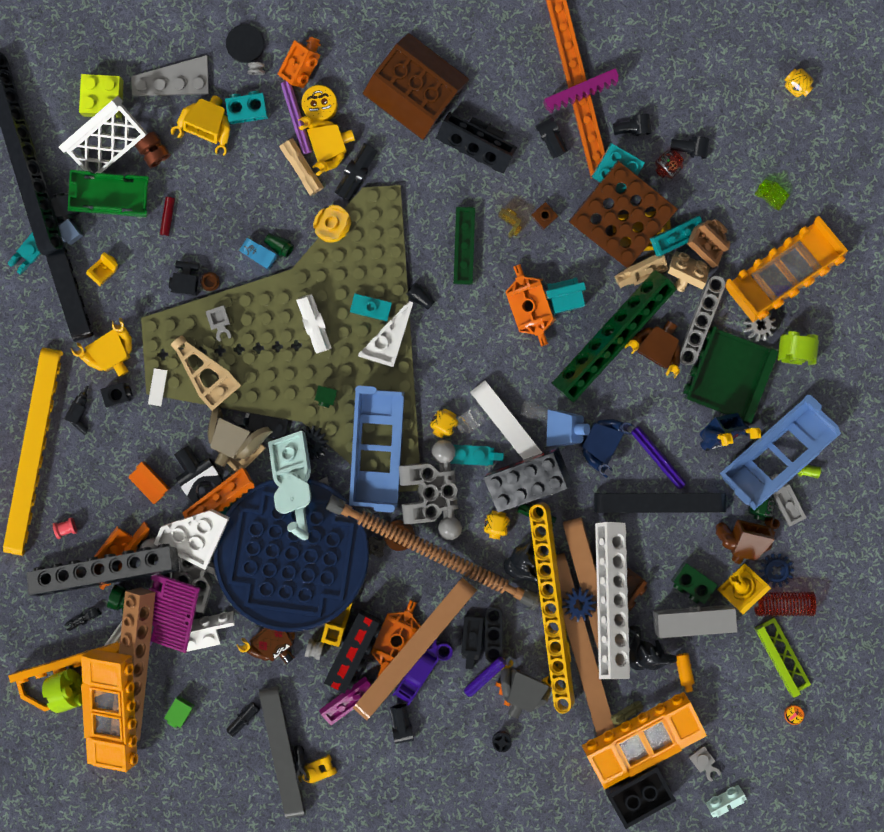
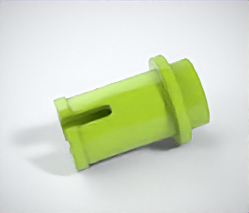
(812, 471)

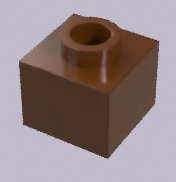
(544, 223)

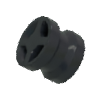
(501, 745)

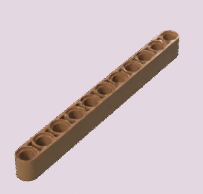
(584, 655)

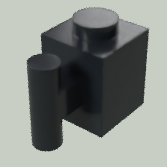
(185, 282)

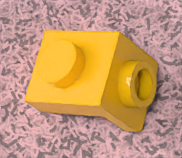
(102, 269)

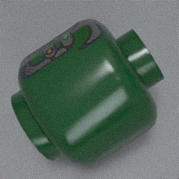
(764, 510)

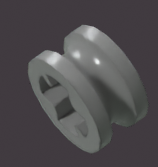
(256, 68)

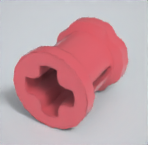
(64, 528)

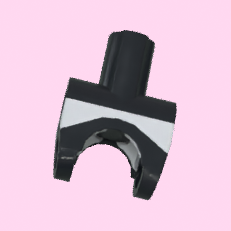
(195, 473)

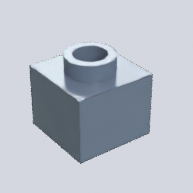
(69, 232)

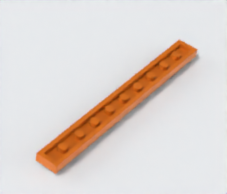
(575, 75)

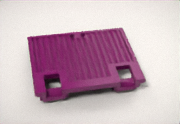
(172, 611)

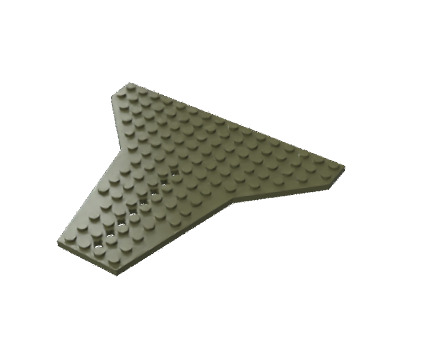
(266, 311)

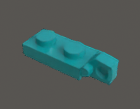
(475, 455)

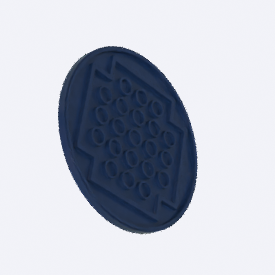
(285, 579)

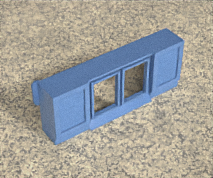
(808, 425)
(370, 487)

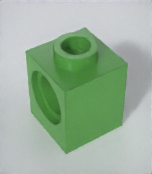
(178, 712)

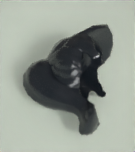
(521, 563)
(645, 655)

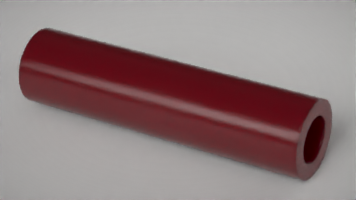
(167, 216)

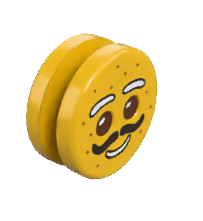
(319, 103)

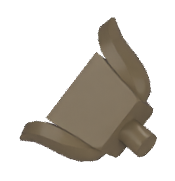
(232, 440)

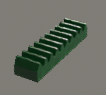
(464, 245)

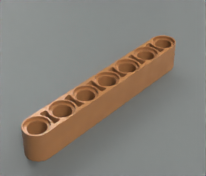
(584, 564)

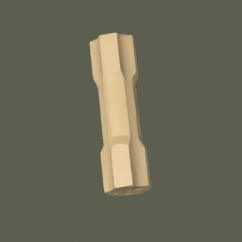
(301, 167)

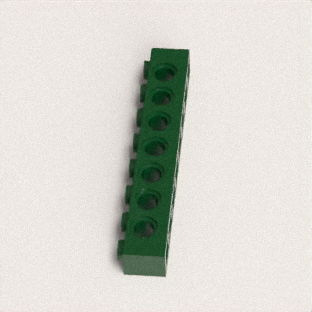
(614, 336)

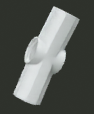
(314, 323)

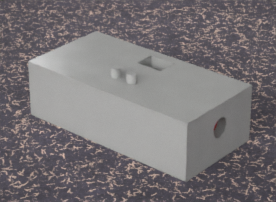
(695, 621)

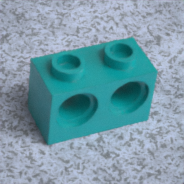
(247, 113)

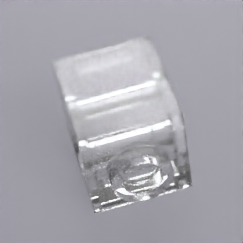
(470, 420)

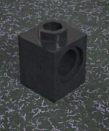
(108, 397)

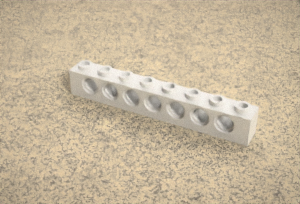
(612, 600)

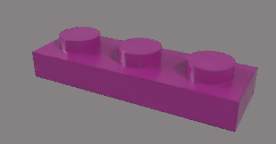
(344, 702)

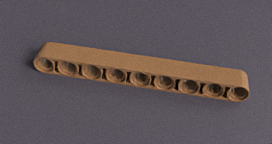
(414, 648)

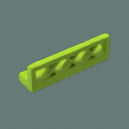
(776, 659)

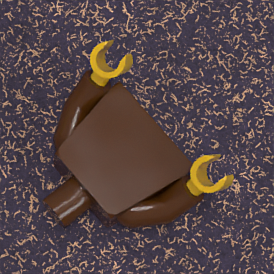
(659, 346)

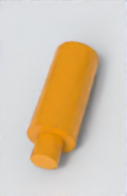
(685, 671)

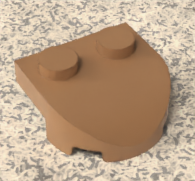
(709, 241)

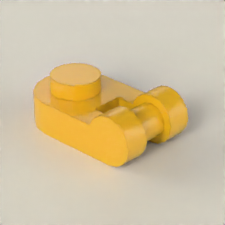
(315, 772)

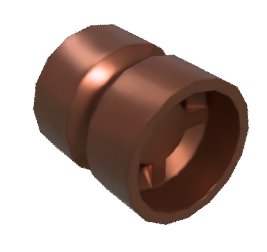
(150, 143)

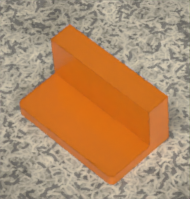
(149, 482)

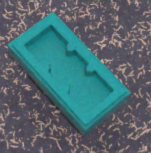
(370, 307)

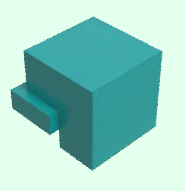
(565, 295)

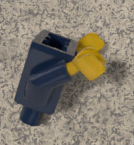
(724, 430)

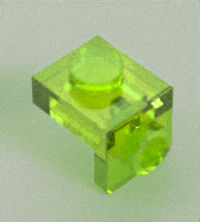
(772, 194)

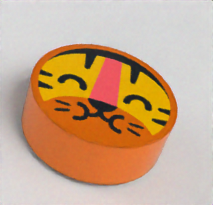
(794, 714)

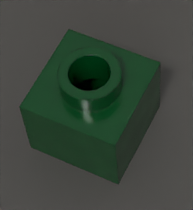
(326, 396)

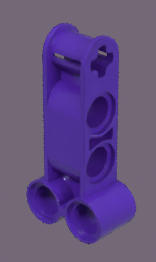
(420, 671)

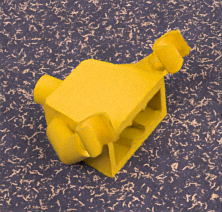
(205, 121)
(326, 142)
(108, 350)

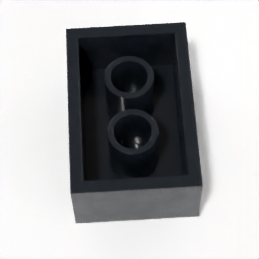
(640, 796)

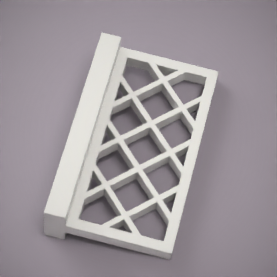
(96, 123)

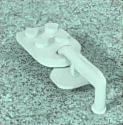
(291, 472)

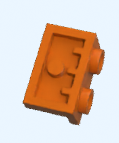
(298, 64)

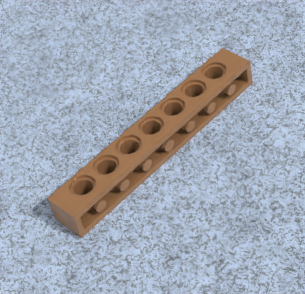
(136, 640)

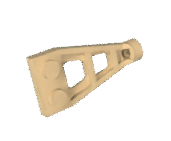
(220, 389)

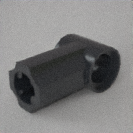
(550, 134)
(401, 726)

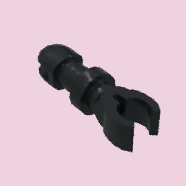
(82, 619)
(300, 764)

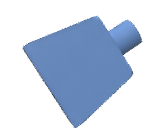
(565, 428)

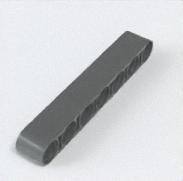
(281, 752)

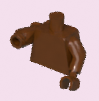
(747, 538)

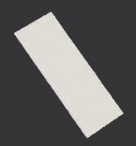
(157, 387)

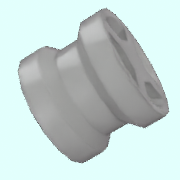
(314, 649)

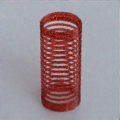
(811, 611)

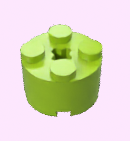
(798, 349)
(63, 691)

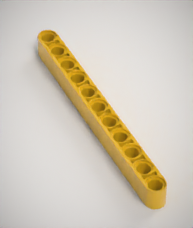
(31, 453)
(549, 616)

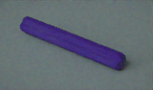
(658, 457)

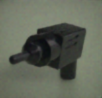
(77, 410)

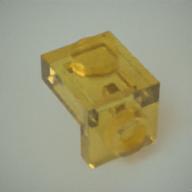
(510, 217)

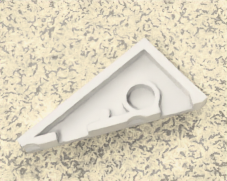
(386, 343)

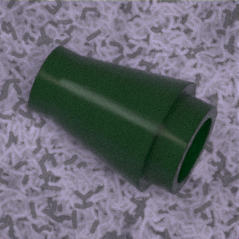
(280, 245)

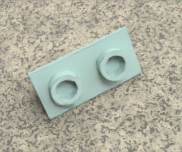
(718, 804)

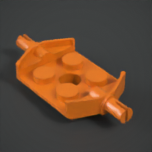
(541, 316)
(395, 624)

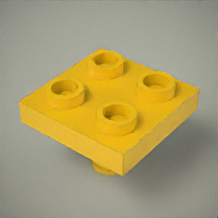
(744, 588)

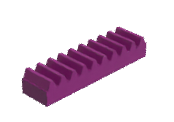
(580, 90)

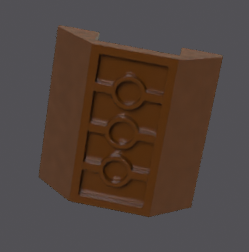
(414, 85)

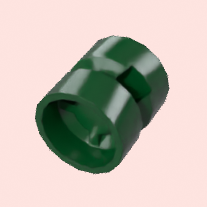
(116, 598)

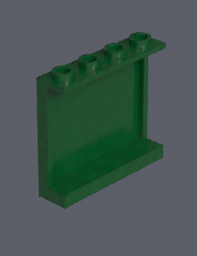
(730, 374)

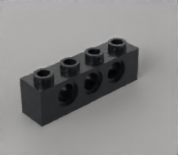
(473, 134)

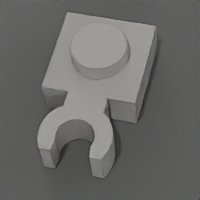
(219, 320)
(703, 761)

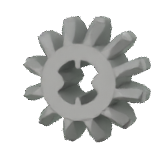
(760, 332)

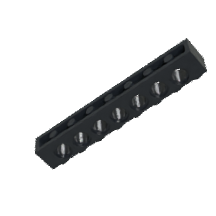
(38, 579)

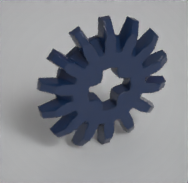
(784, 571)
(571, 601)

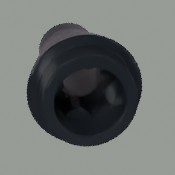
(418, 295)

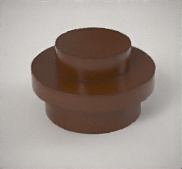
(210, 281)

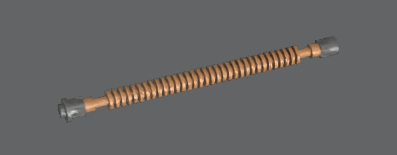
(525, 596)

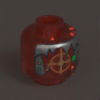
(669, 164)

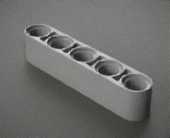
(708, 314)

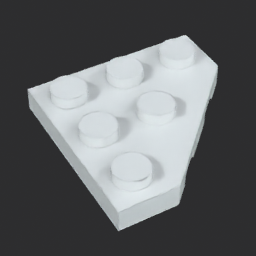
(194, 536)

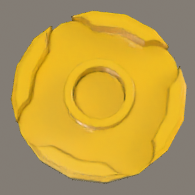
(332, 223)

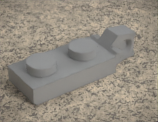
(788, 504)

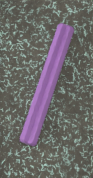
(295, 115)

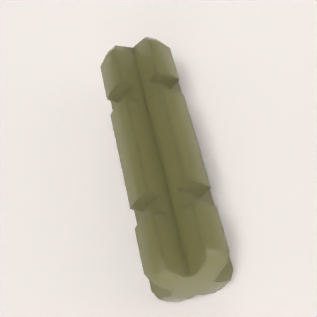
(627, 712)

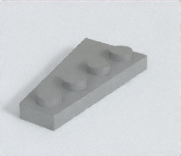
(178, 79)

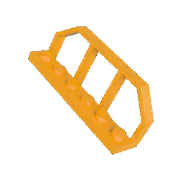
(56, 666)

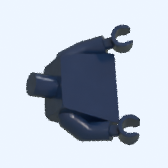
(602, 443)

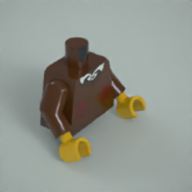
(269, 645)

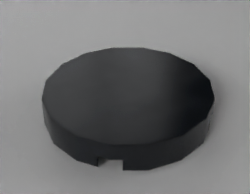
(245, 43)

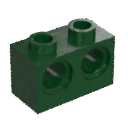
(696, 579)

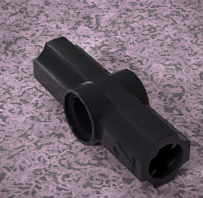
(355, 171)

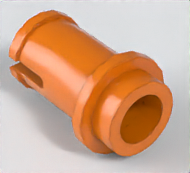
(313, 44)

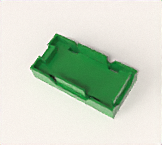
(108, 193)

